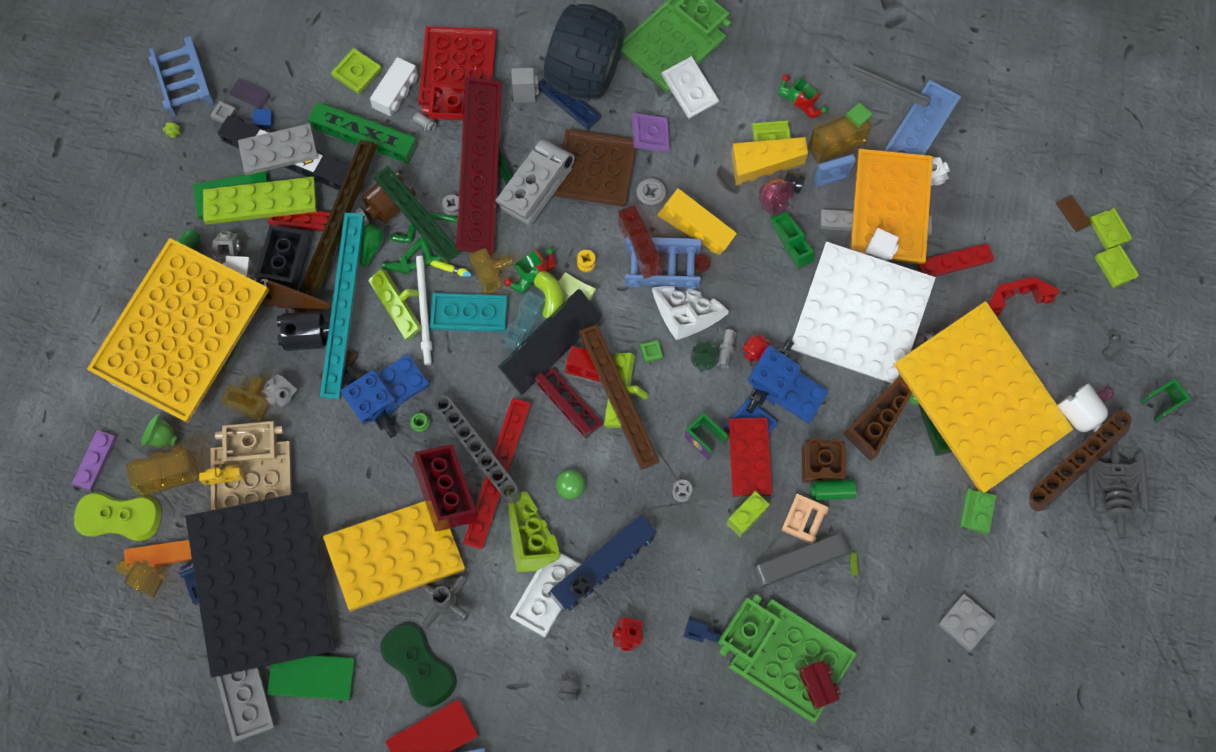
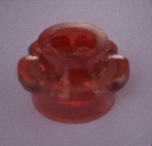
(702, 267)

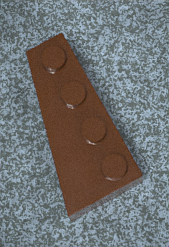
(875, 423)

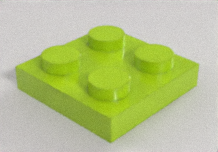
(356, 71)

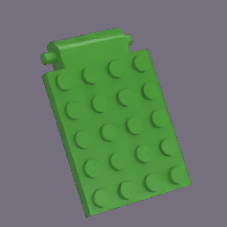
(674, 34)
(775, 645)

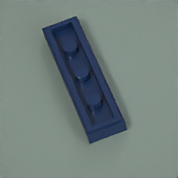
(575, 108)

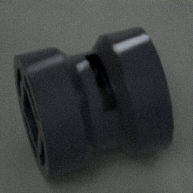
(796, 181)

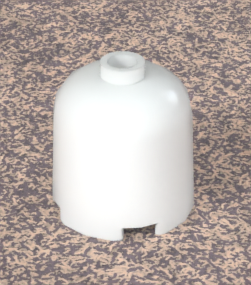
(1084, 410)

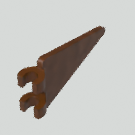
(289, 298)

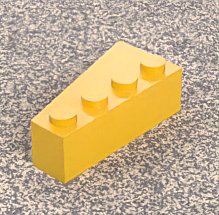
(766, 157)
(696, 222)

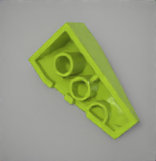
(531, 539)

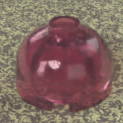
(775, 195)

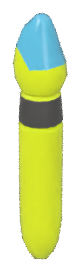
(450, 268)

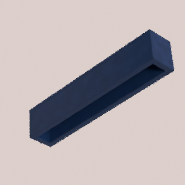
(605, 560)

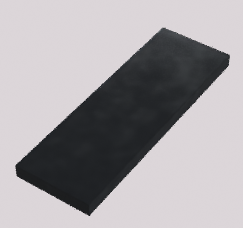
(549, 341)

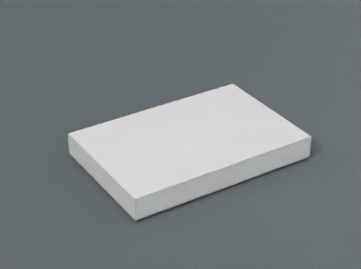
(690, 87)

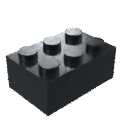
(283, 256)

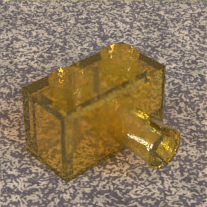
(487, 269)
(246, 401)
(141, 576)

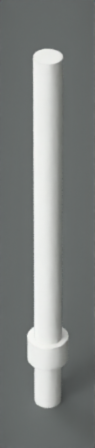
(426, 344)

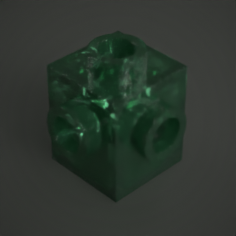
(702, 361)

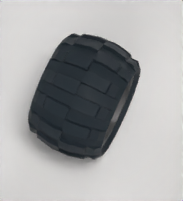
(584, 51)

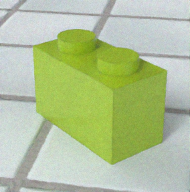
(747, 514)

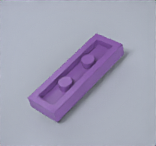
(94, 460)

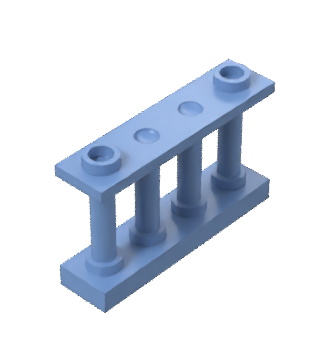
(193, 64)
(672, 247)

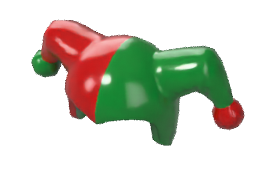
(801, 96)
(528, 269)

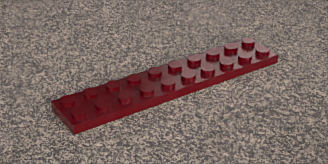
(478, 165)

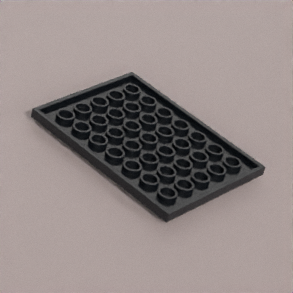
(259, 584)

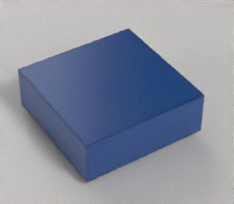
(263, 117)

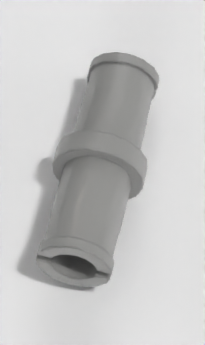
(726, 349)

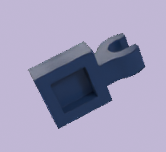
(698, 630)

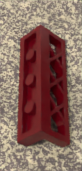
(565, 406)

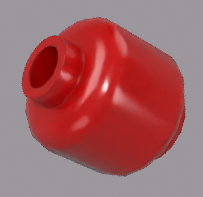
(755, 347)

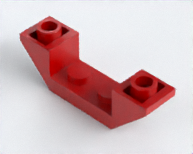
(1041, 291)

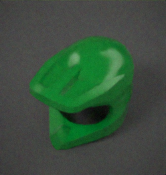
(371, 242)

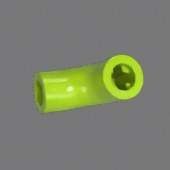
(552, 290)

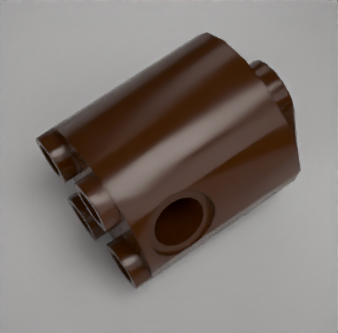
(380, 205)

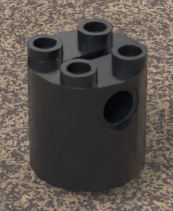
(309, 333)

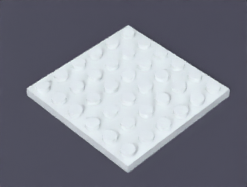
(861, 312)

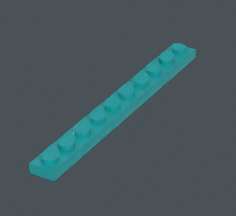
(342, 306)

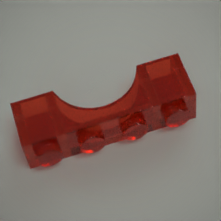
(644, 248)

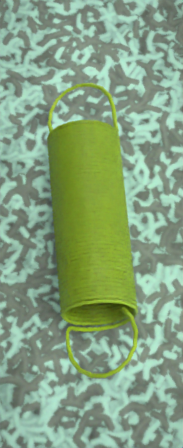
(854, 564)

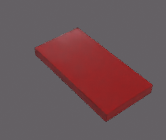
(439, 732)

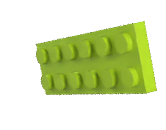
(259, 200)

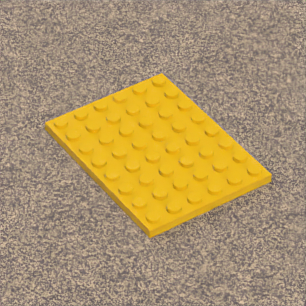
(178, 330)
(983, 397)

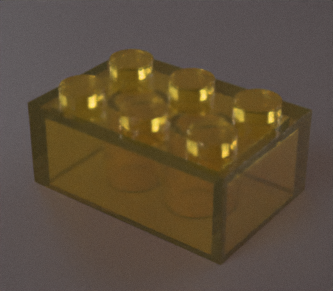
(837, 138)
(162, 471)

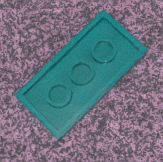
(468, 312)

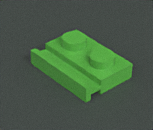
(977, 511)

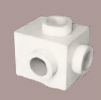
(939, 171)

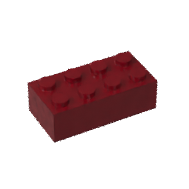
(444, 487)

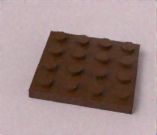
(599, 169)

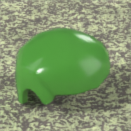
(570, 484)

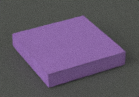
(650, 132)

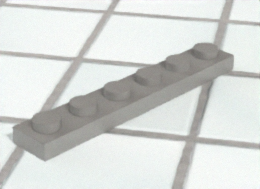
(843, 220)

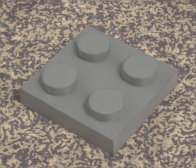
(966, 622)

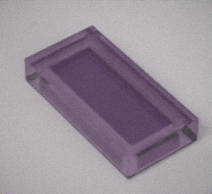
(250, 94)

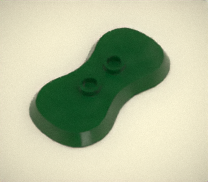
(427, 676)

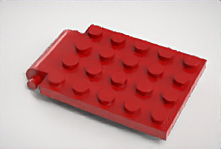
(447, 60)

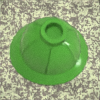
(158, 433)

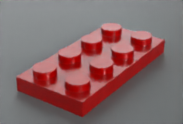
(749, 457)

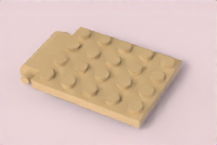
(260, 457)

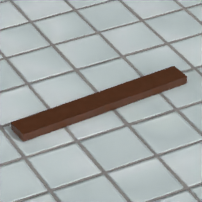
(619, 397)

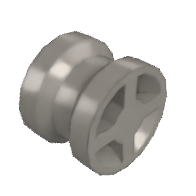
(450, 209)
(684, 487)

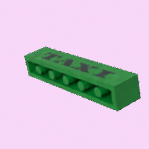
(355, 128)

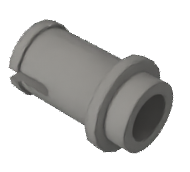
(424, 121)

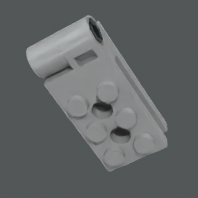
(535, 181)

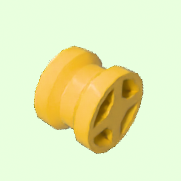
(586, 265)

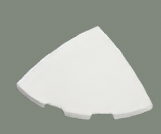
(687, 310)

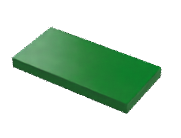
(226, 182)
(313, 678)

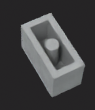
(524, 85)

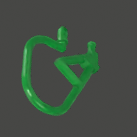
(405, 268)

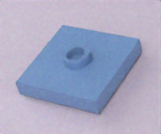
(834, 170)

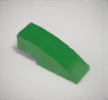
(793, 240)

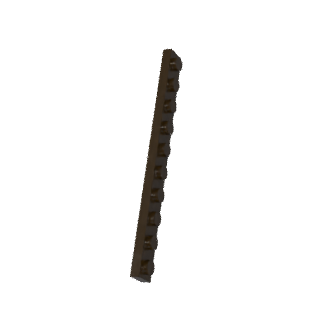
(334, 226)

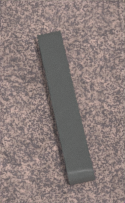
(480, 456)

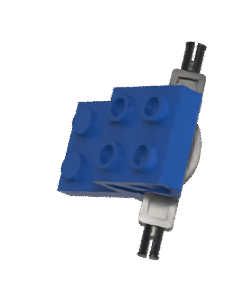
(780, 382)
(380, 394)

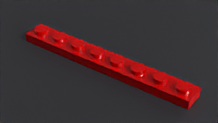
(504, 453)

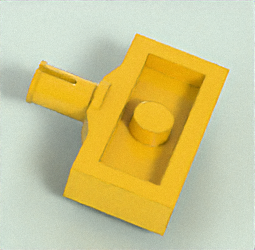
(218, 476)

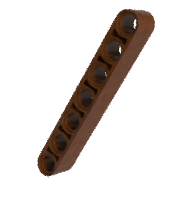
(1078, 469)

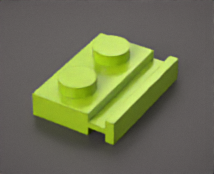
(771, 131)
(1110, 229)
(1116, 266)

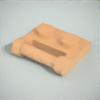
(799, 515)

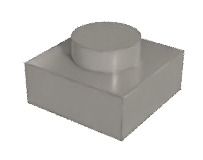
(222, 111)

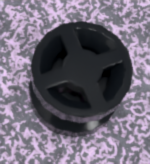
(584, 585)

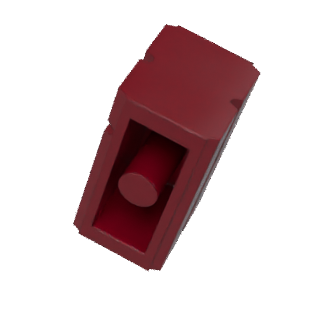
(819, 684)

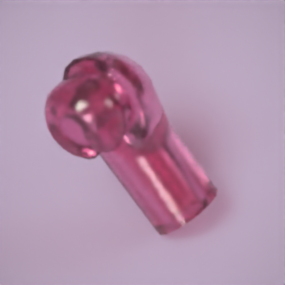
(1106, 394)

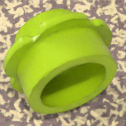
(172, 130)

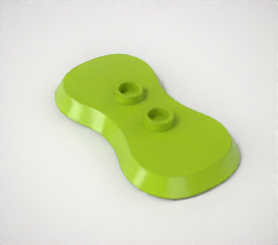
(103, 514)

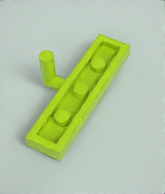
(395, 303)
(624, 364)

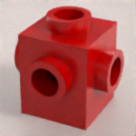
(627, 634)

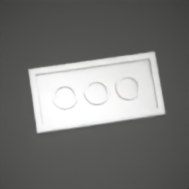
(536, 607)

